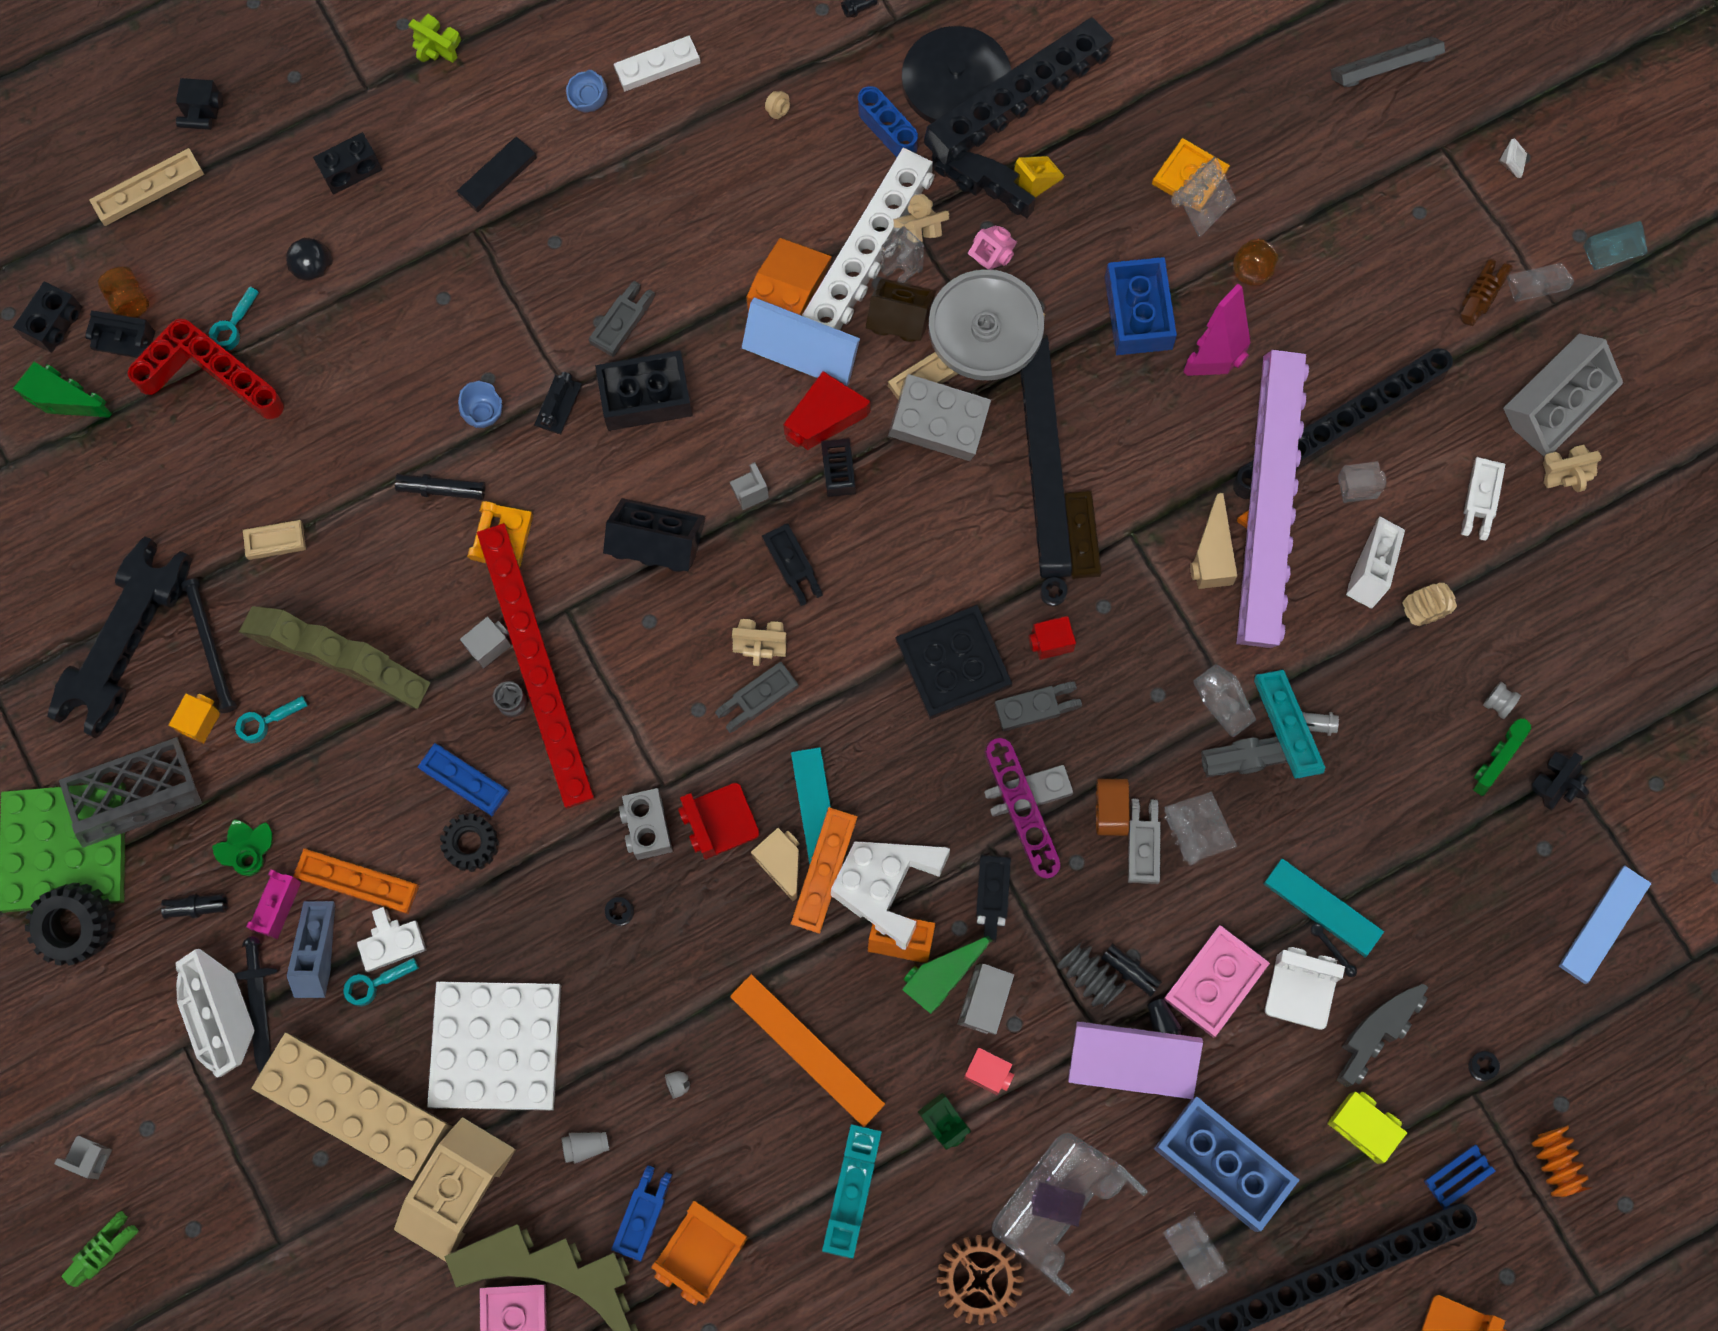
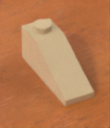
(1215, 559)

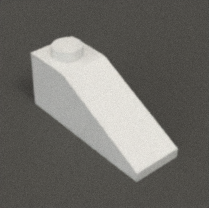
(1376, 563)

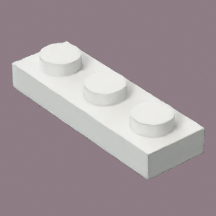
(657, 63)

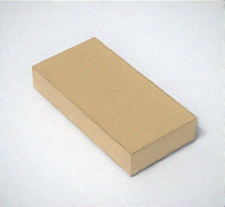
(274, 539)

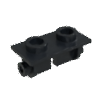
(558, 403)

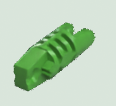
(99, 1251)

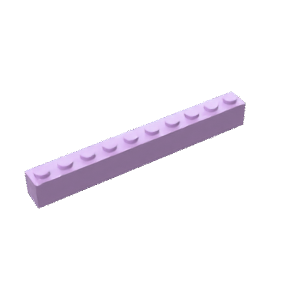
(1272, 499)

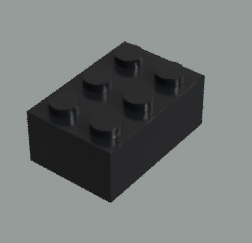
(643, 390)

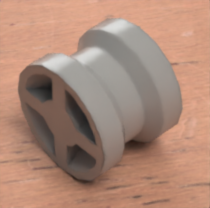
(1502, 700)

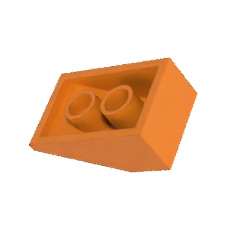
(789, 276)

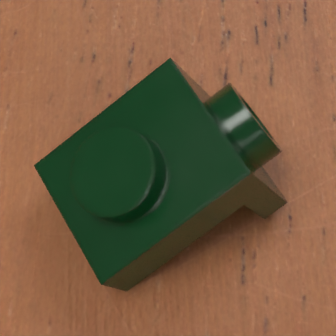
(944, 1122)

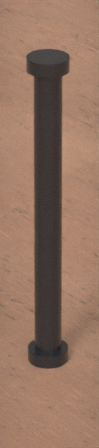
(226, 703)

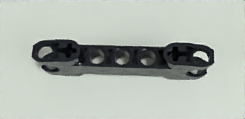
(98, 678)

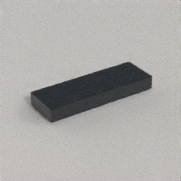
(496, 174)

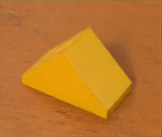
(1037, 174)

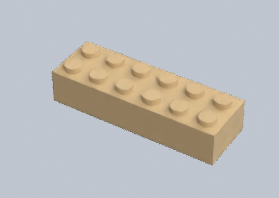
(351, 1106)

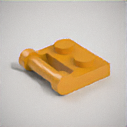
(517, 523)

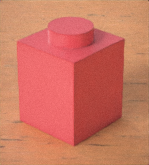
(989, 1072)

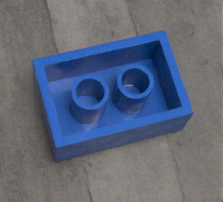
(1140, 306)

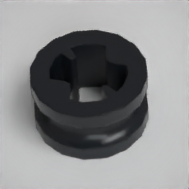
(1050, 582)
(626, 917)
(1493, 1064)

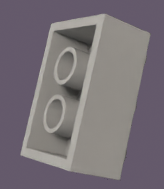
(939, 417)

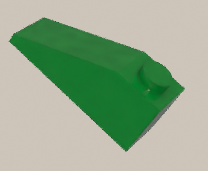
(937, 978)

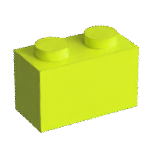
(1367, 1127)

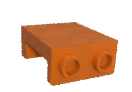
(699, 1254)

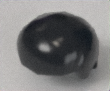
(308, 258)

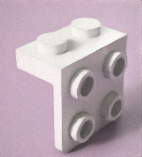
(1303, 988)

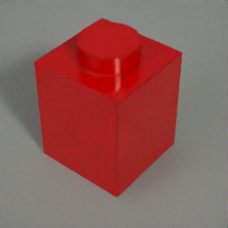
(1052, 638)

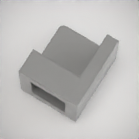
(750, 488)
(85, 1158)

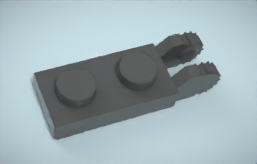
(621, 320)
(758, 696)
(1035, 706)

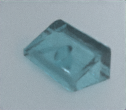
(1616, 245)

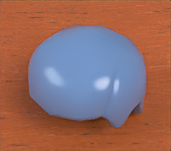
(587, 91)
(479, 404)

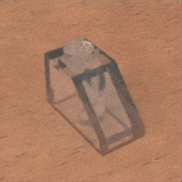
(1225, 699)

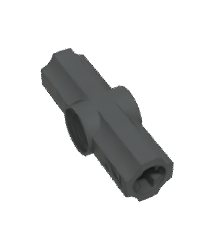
(1243, 757)

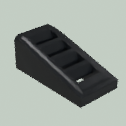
(842, 487)

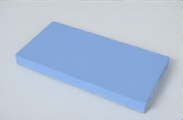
(799, 342)

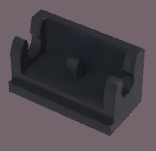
(119, 334)

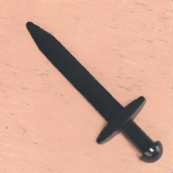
(254, 978)

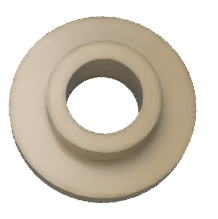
(777, 104)

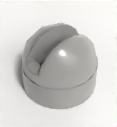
(677, 1083)

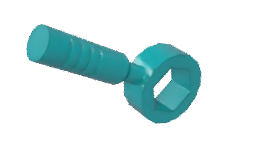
(238, 314)
(275, 715)
(385, 978)

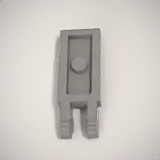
(1044, 785)
(1144, 845)

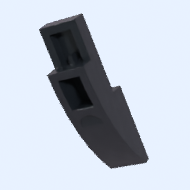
(1000, 182)

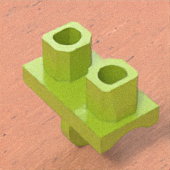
(431, 44)

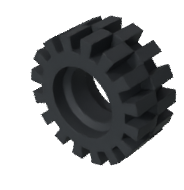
(456, 830)

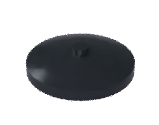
(949, 69)

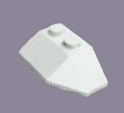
(213, 1012)

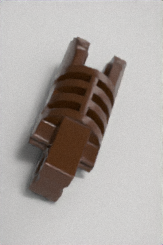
(1484, 292)

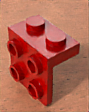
(719, 820)

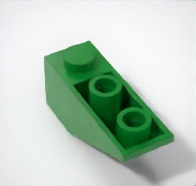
(54, 395)

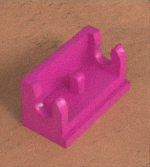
(274, 904)

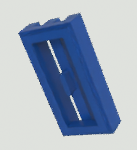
(1480, 1160)

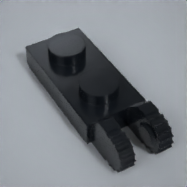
(791, 561)

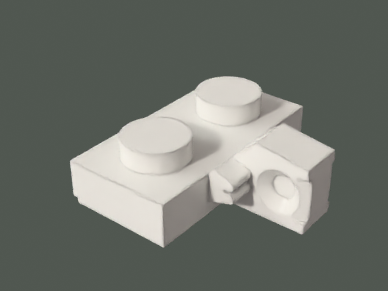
(390, 941)

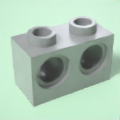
(652, 822)

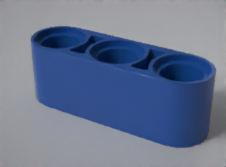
(883, 112)

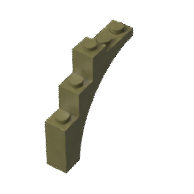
(319, 644)
(509, 1255)

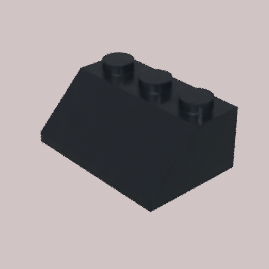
(653, 535)

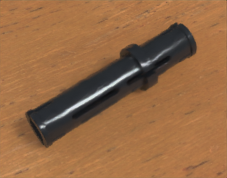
(438, 486)

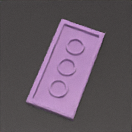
(1135, 1060)

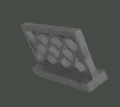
(136, 810)

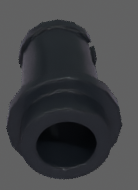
(853, 7)

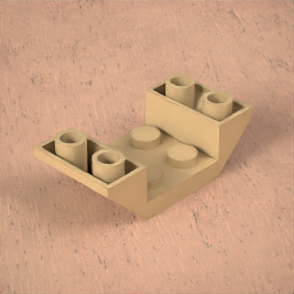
(452, 1187)

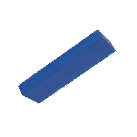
(463, 779)

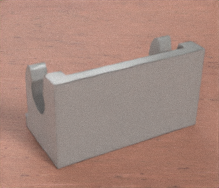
(985, 999)

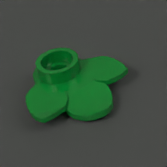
(244, 843)

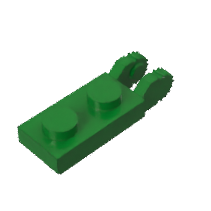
(1502, 753)

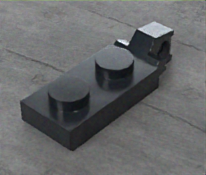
(993, 893)

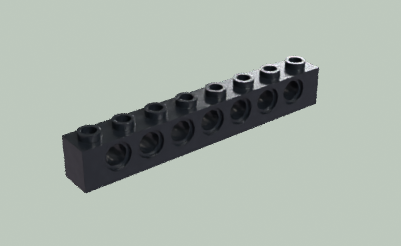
(1018, 91)

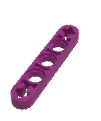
(1033, 819)

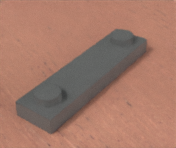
(1421, 51)

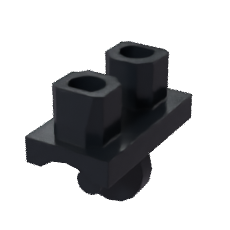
(1567, 769)

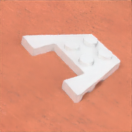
(874, 877)

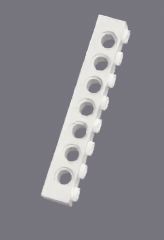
(906, 169)

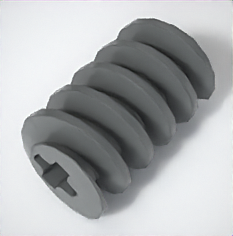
(1091, 976)

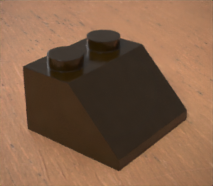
(899, 310)

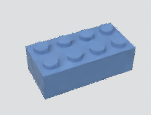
(1226, 1164)

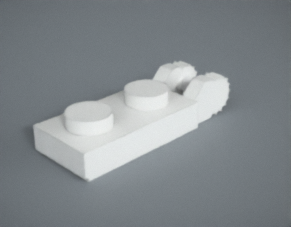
(1483, 495)

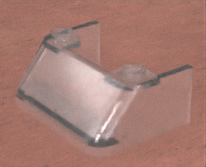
(1070, 1166)

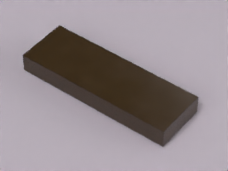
(1082, 535)

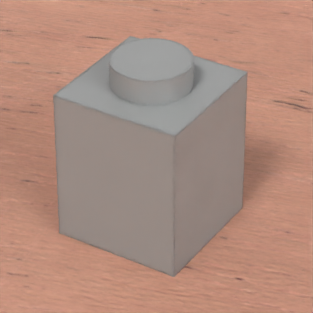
(486, 641)

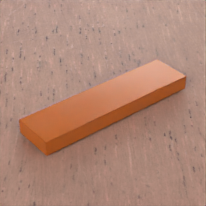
(824, 870)
(356, 881)

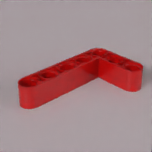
(213, 362)

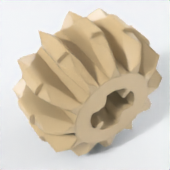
(1429, 604)

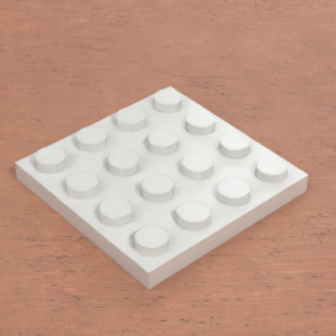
(494, 1046)

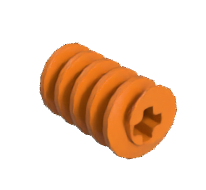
(1560, 1162)

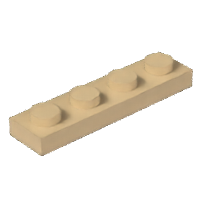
(146, 187)

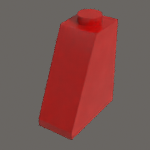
(824, 412)

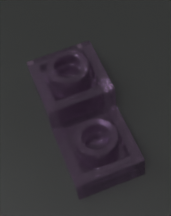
(1057, 1204)

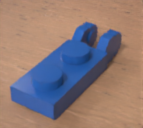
(641, 1217)

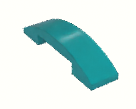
(852, 1192)

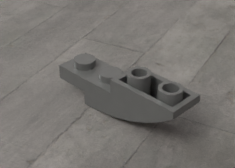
(1385, 1022)

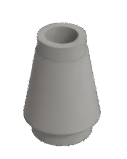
(582, 1146)

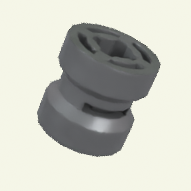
(506, 694)

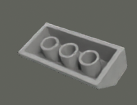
(1564, 393)

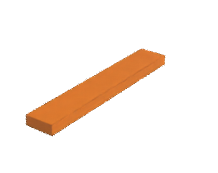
(807, 1050)

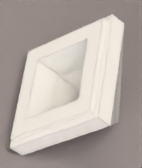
(1514, 158)

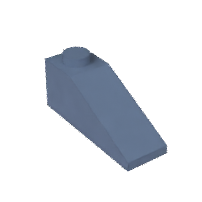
(312, 950)

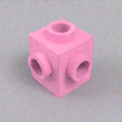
(992, 247)

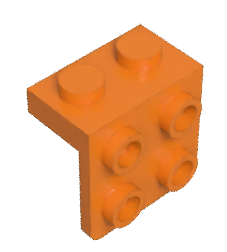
(1451, 1316)

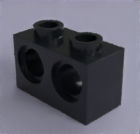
(347, 163)
(41, 314)

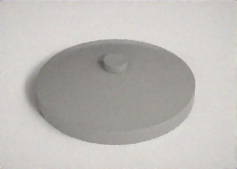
(986, 324)

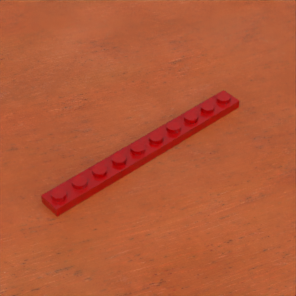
(535, 666)

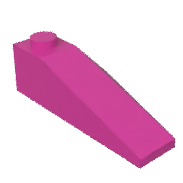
(1225, 340)

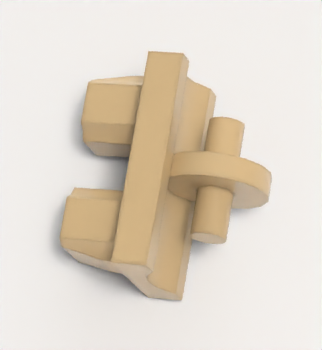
(922, 218)
(1574, 471)
(759, 642)

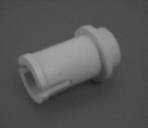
(1322, 722)

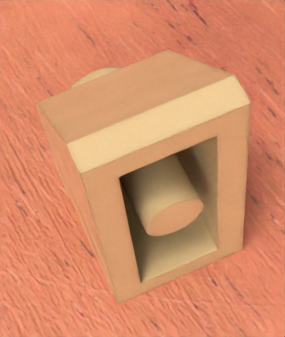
(780, 860)

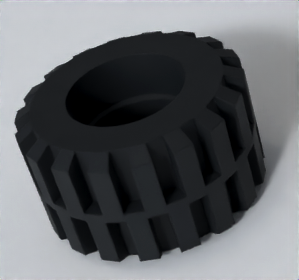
(47, 929)

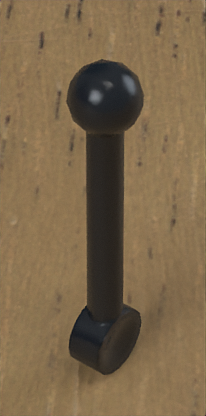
(1317, 930)

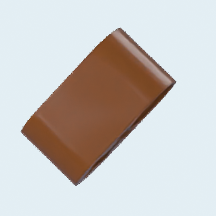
(1112, 807)

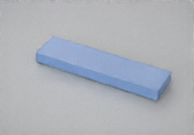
(1604, 924)

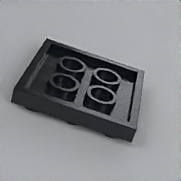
(953, 662)

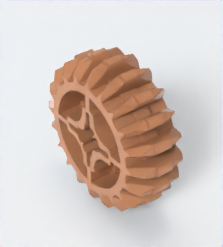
(1002, 1262)

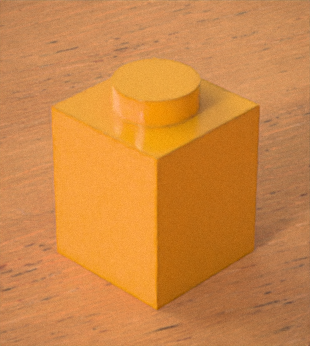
(195, 717)

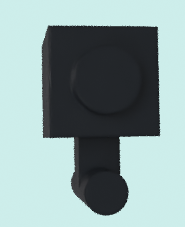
(198, 102)

